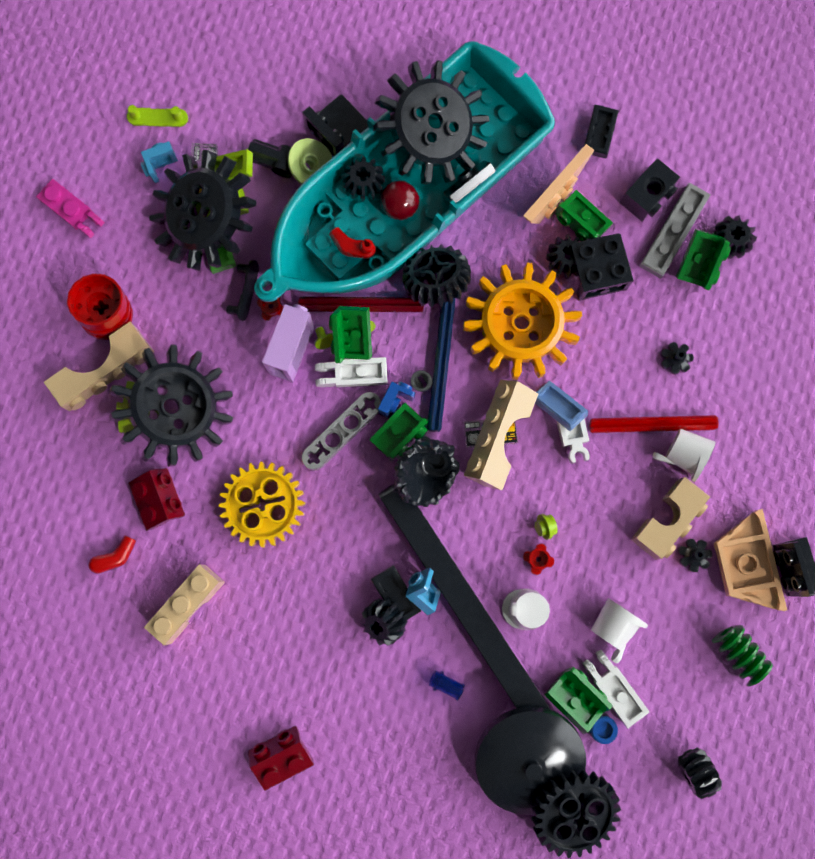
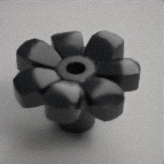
(676, 358)
(695, 555)

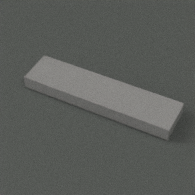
(674, 230)

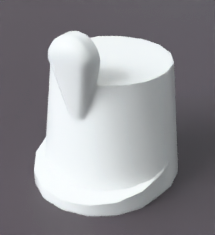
(688, 452)
(525, 609)
(616, 627)

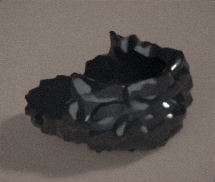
(425, 472)

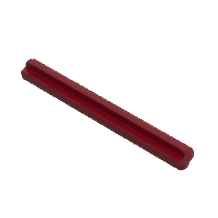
(375, 304)

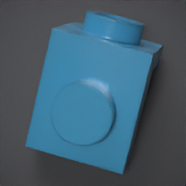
(157, 157)
(423, 592)

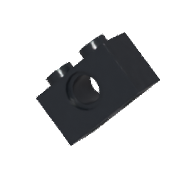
(656, 177)

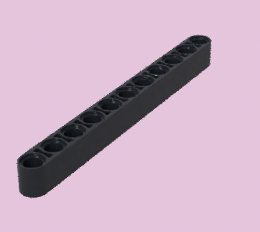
(463, 601)

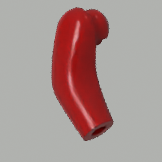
(351, 247)
(114, 559)

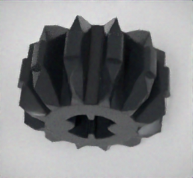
(361, 169)
(742, 234)
(558, 259)
(383, 621)
(699, 773)

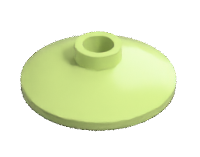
(309, 152)

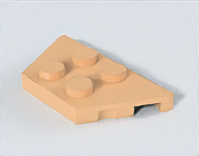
(559, 189)
(749, 563)

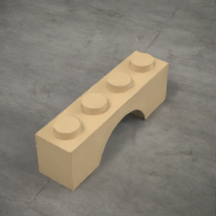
(74, 388)
(488, 460)

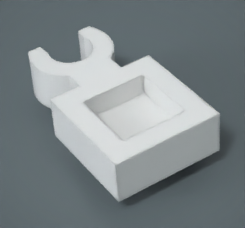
(575, 439)

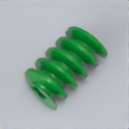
(744, 653)

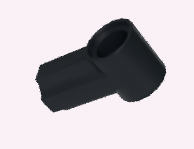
(271, 157)

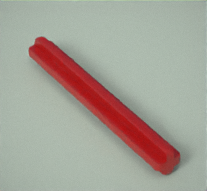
(650, 424)

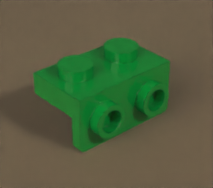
(582, 217)
(703, 259)
(351, 333)
(399, 432)
(578, 699)

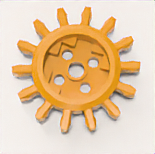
(521, 297)

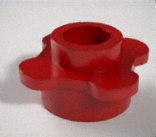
(268, 313)
(539, 551)

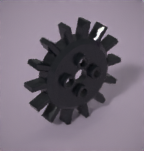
(411, 131)
(217, 195)
(178, 382)

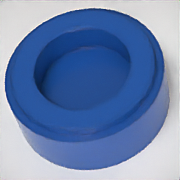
(604, 730)

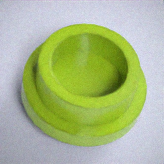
(546, 526)

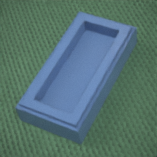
(560, 406)

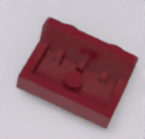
(156, 498)
(279, 758)

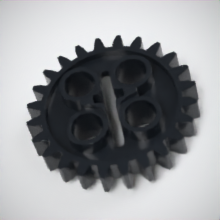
(575, 813)

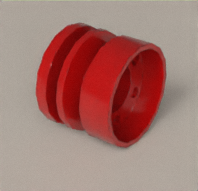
(88, 303)

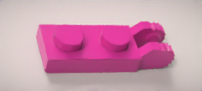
(68, 207)

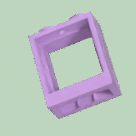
(289, 342)

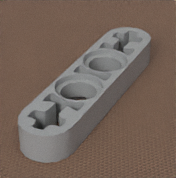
(344, 433)

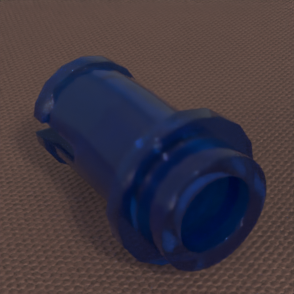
(446, 685)

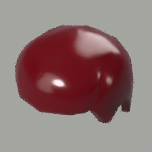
(399, 200)

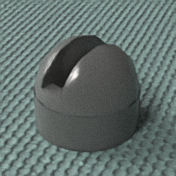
(416, 383)

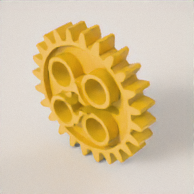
(268, 527)

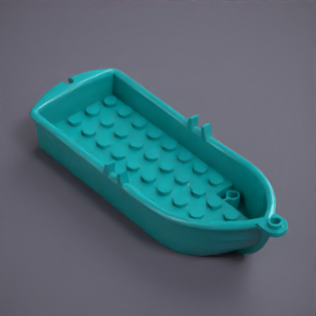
(301, 245)

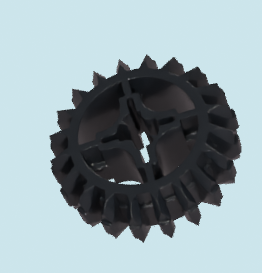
(451, 280)

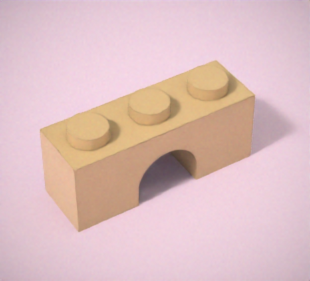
(686, 503)
(186, 600)

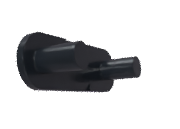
(245, 300)

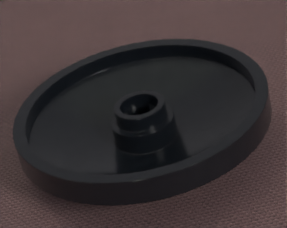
(522, 755)

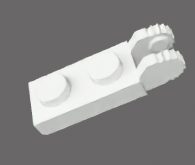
(354, 373)
(618, 691)

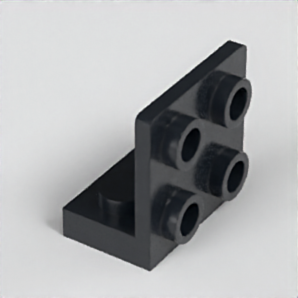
(334, 123)
(601, 266)
(796, 567)

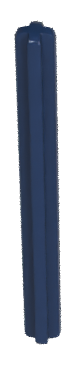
(441, 367)

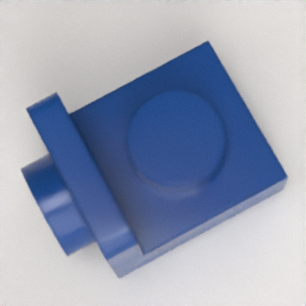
(391, 401)

